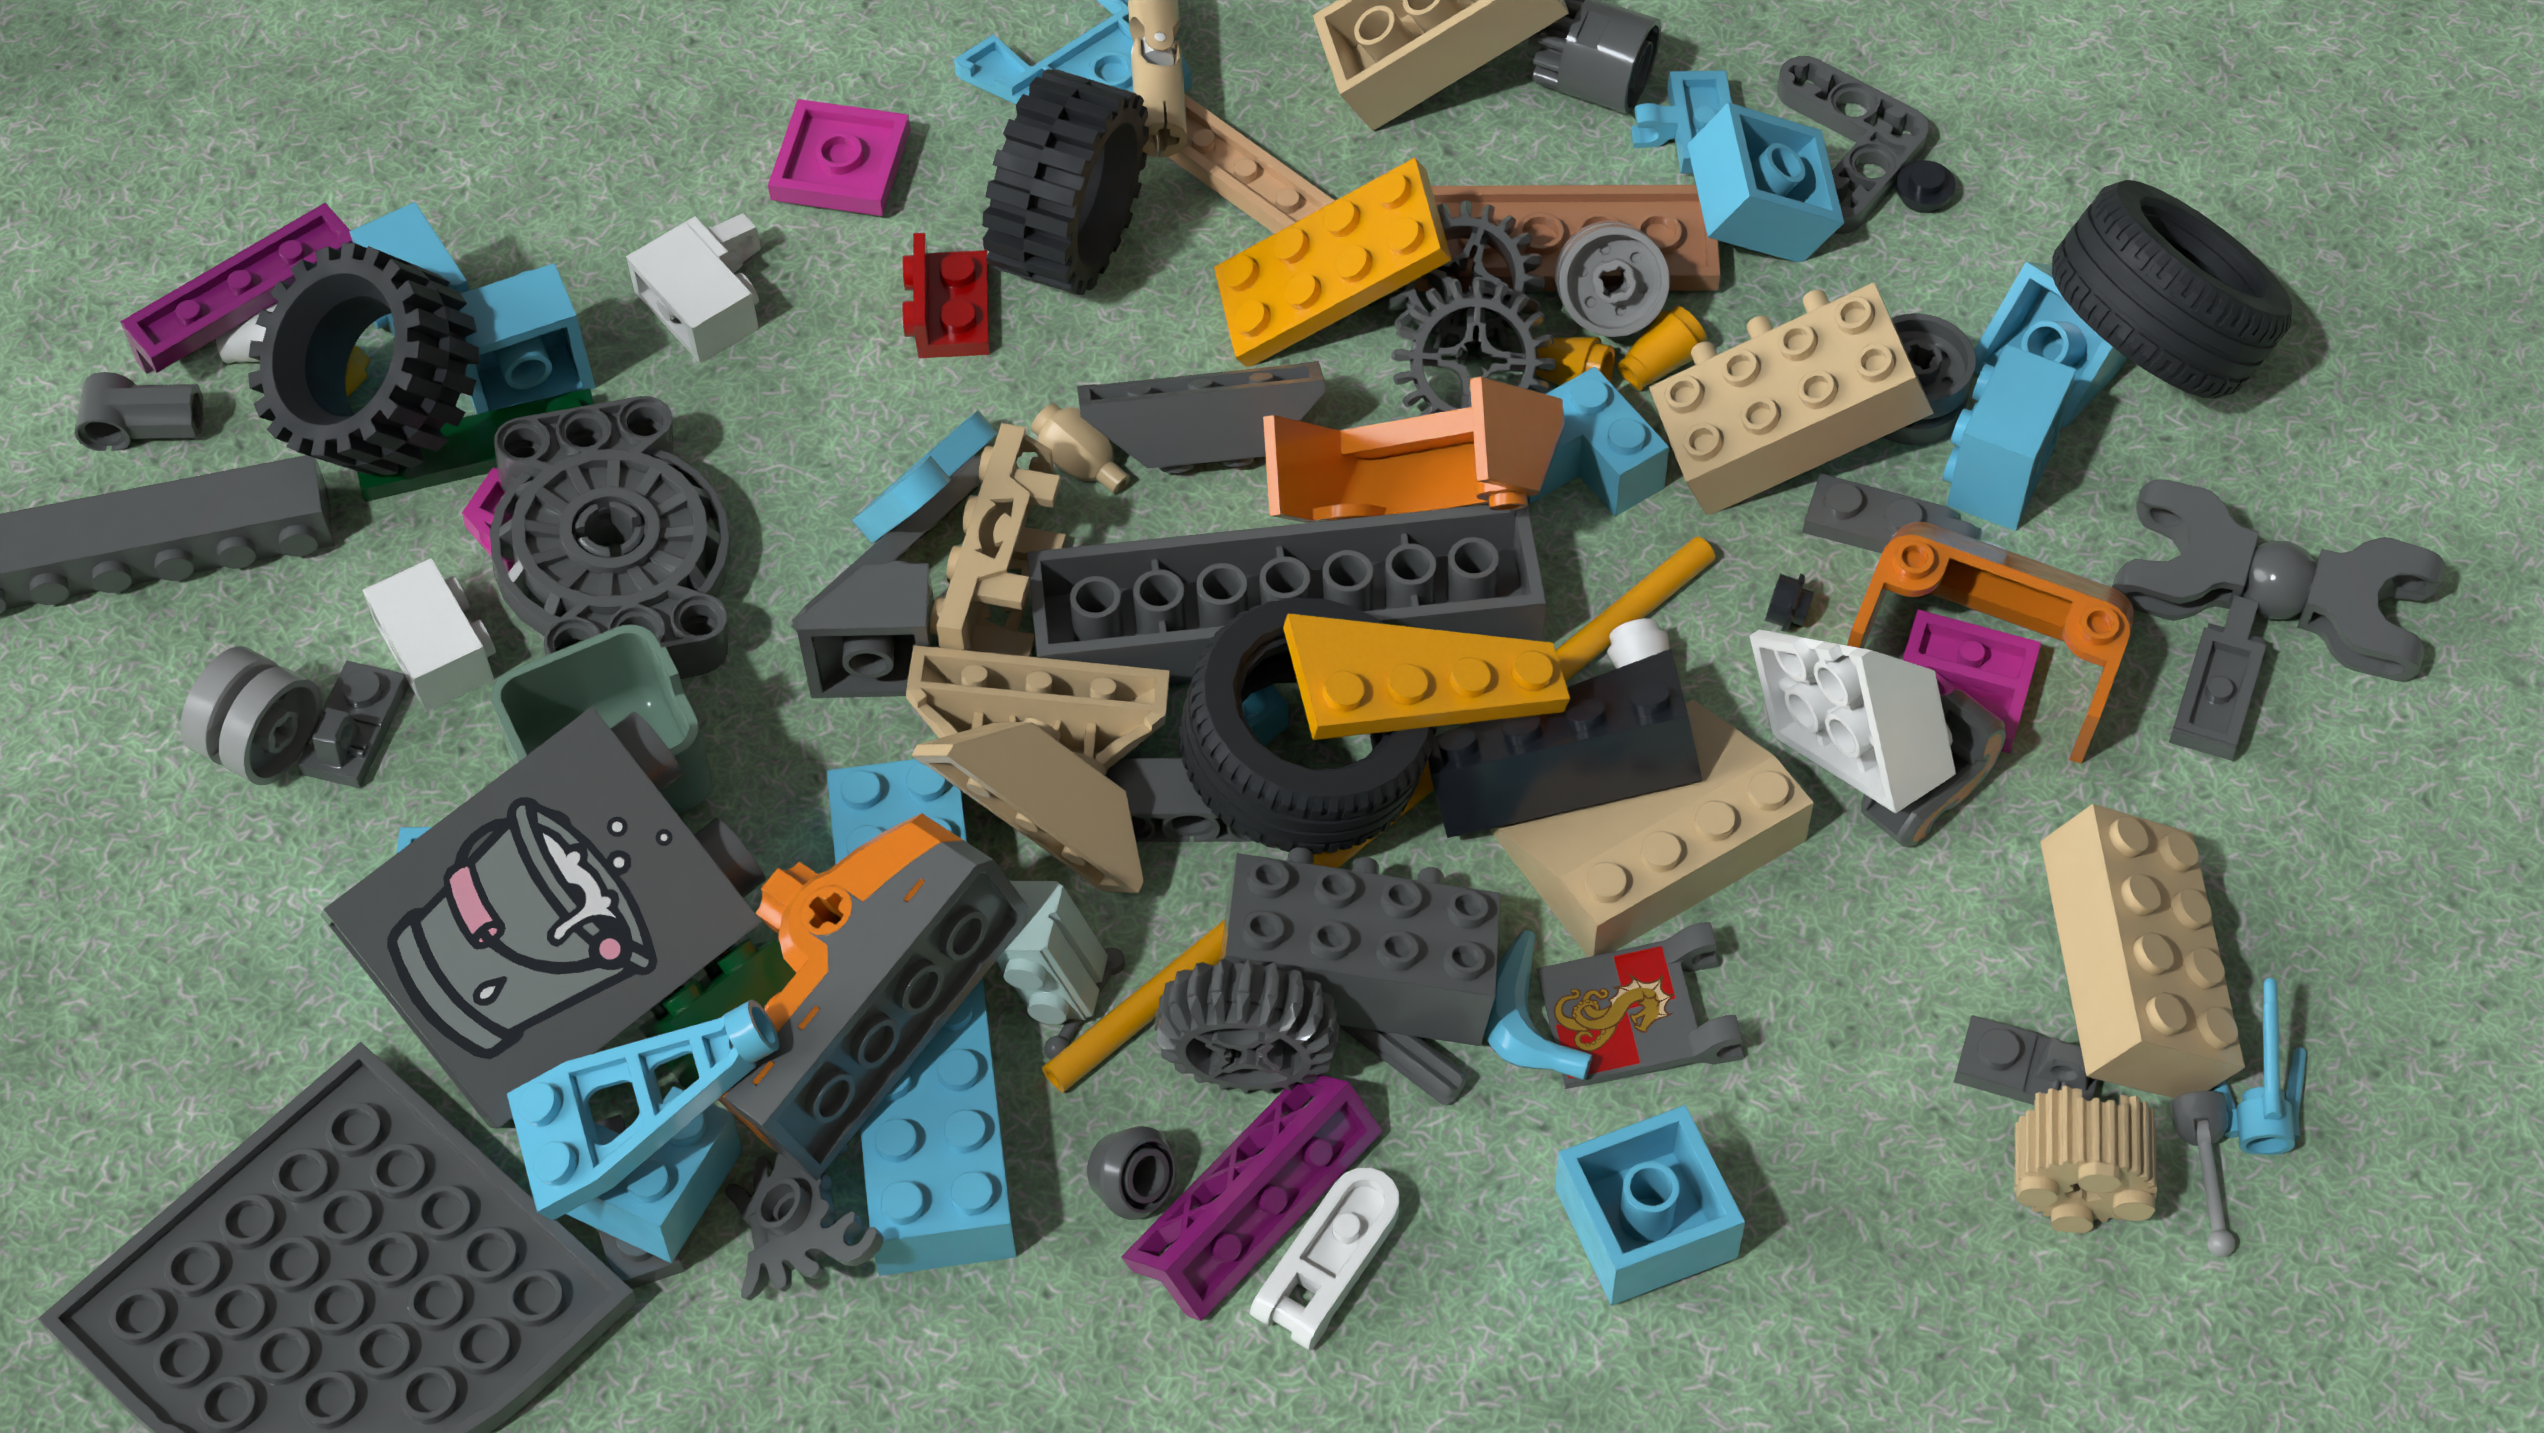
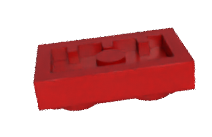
(948, 301)

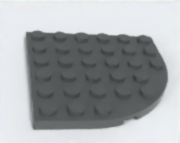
(341, 1281)

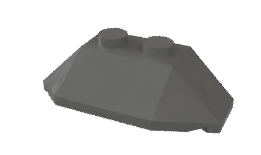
(1200, 415)

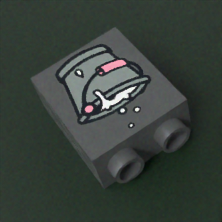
(548, 910)

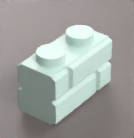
(1054, 956)

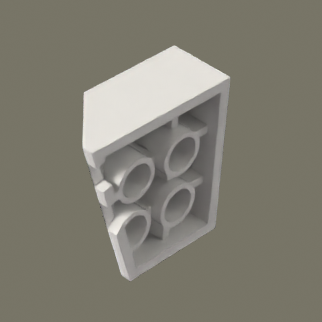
(1857, 715)

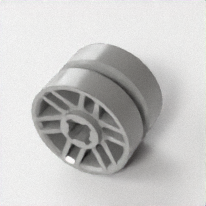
(1621, 307)
(250, 715)

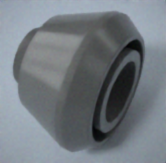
(1132, 1171)

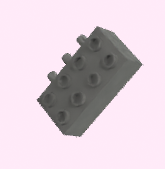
(1383, 945)

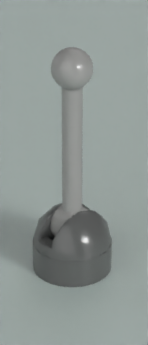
(2201, 1121)

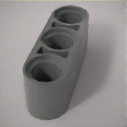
(1165, 803)

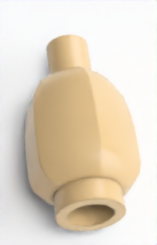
(1078, 447)

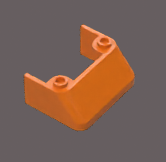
(1416, 464)
(2011, 587)

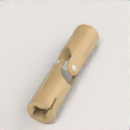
(1159, 73)

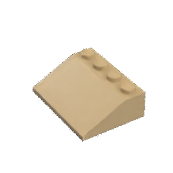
(1653, 855)

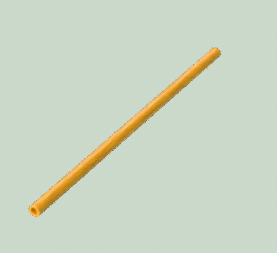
(1573, 656)

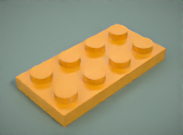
(1332, 263)

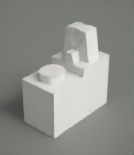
(693, 285)

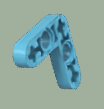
(924, 478)

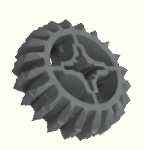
(1480, 233)
(1476, 311)
(1247, 1026)

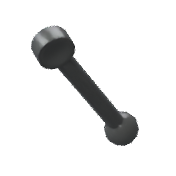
(1055, 1044)

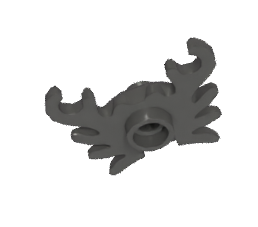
(795, 1225)

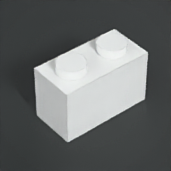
(430, 634)

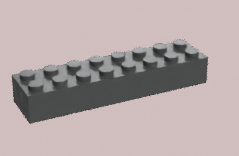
(1169, 595)

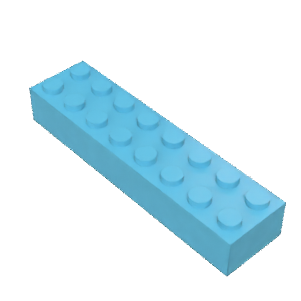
(937, 1135)

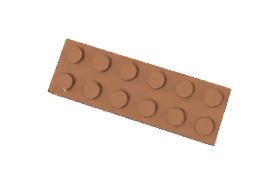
(1555, 212)

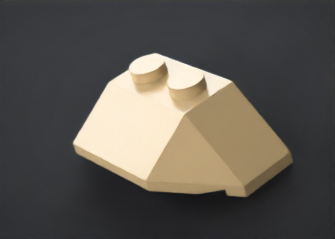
(1091, 705)
(1046, 795)

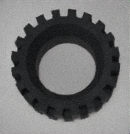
(1065, 181)
(310, 348)

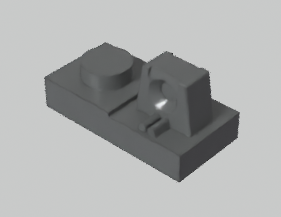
(353, 724)
(2019, 1062)

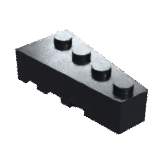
(1612, 742)

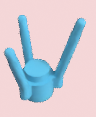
(2265, 1118)

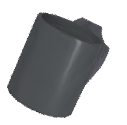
(119, 410)

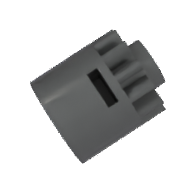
(1597, 53)

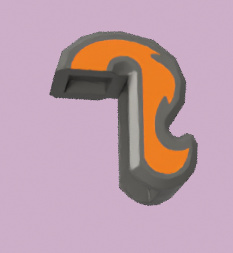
(1975, 749)

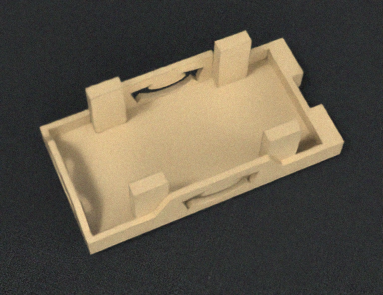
(993, 545)

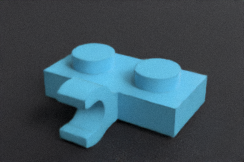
(1693, 102)

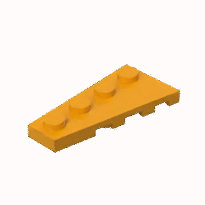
(1406, 678)

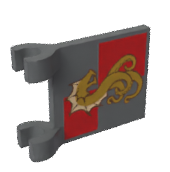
(1636, 1008)

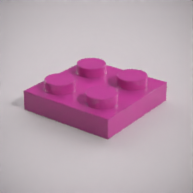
(839, 157)

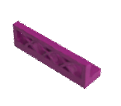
(228, 291)
(1258, 1193)

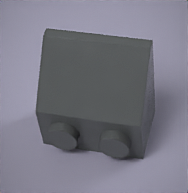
(865, 631)

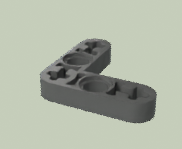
(1873, 143)

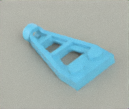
(556, 1122)

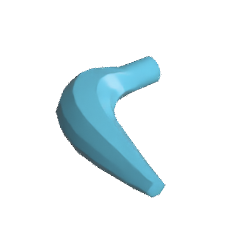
(1510, 1025)

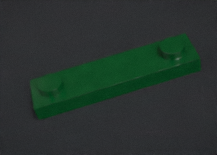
(467, 451)

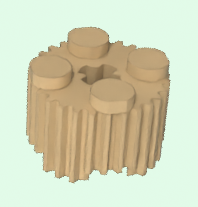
(2086, 1159)

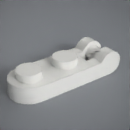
(1329, 1254)

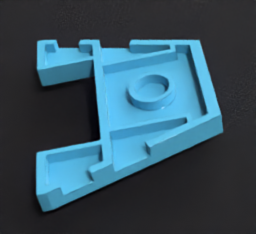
(1097, 55)

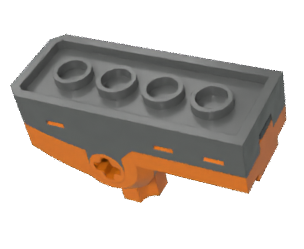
(880, 966)

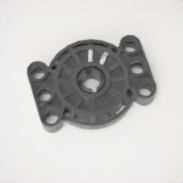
(600, 480)

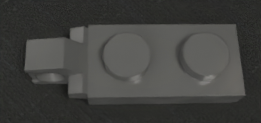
(2220, 684)

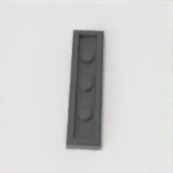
(912, 529)

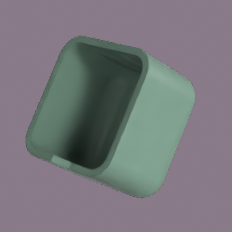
(615, 675)

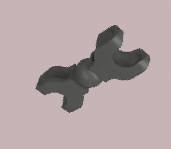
(2333, 595)

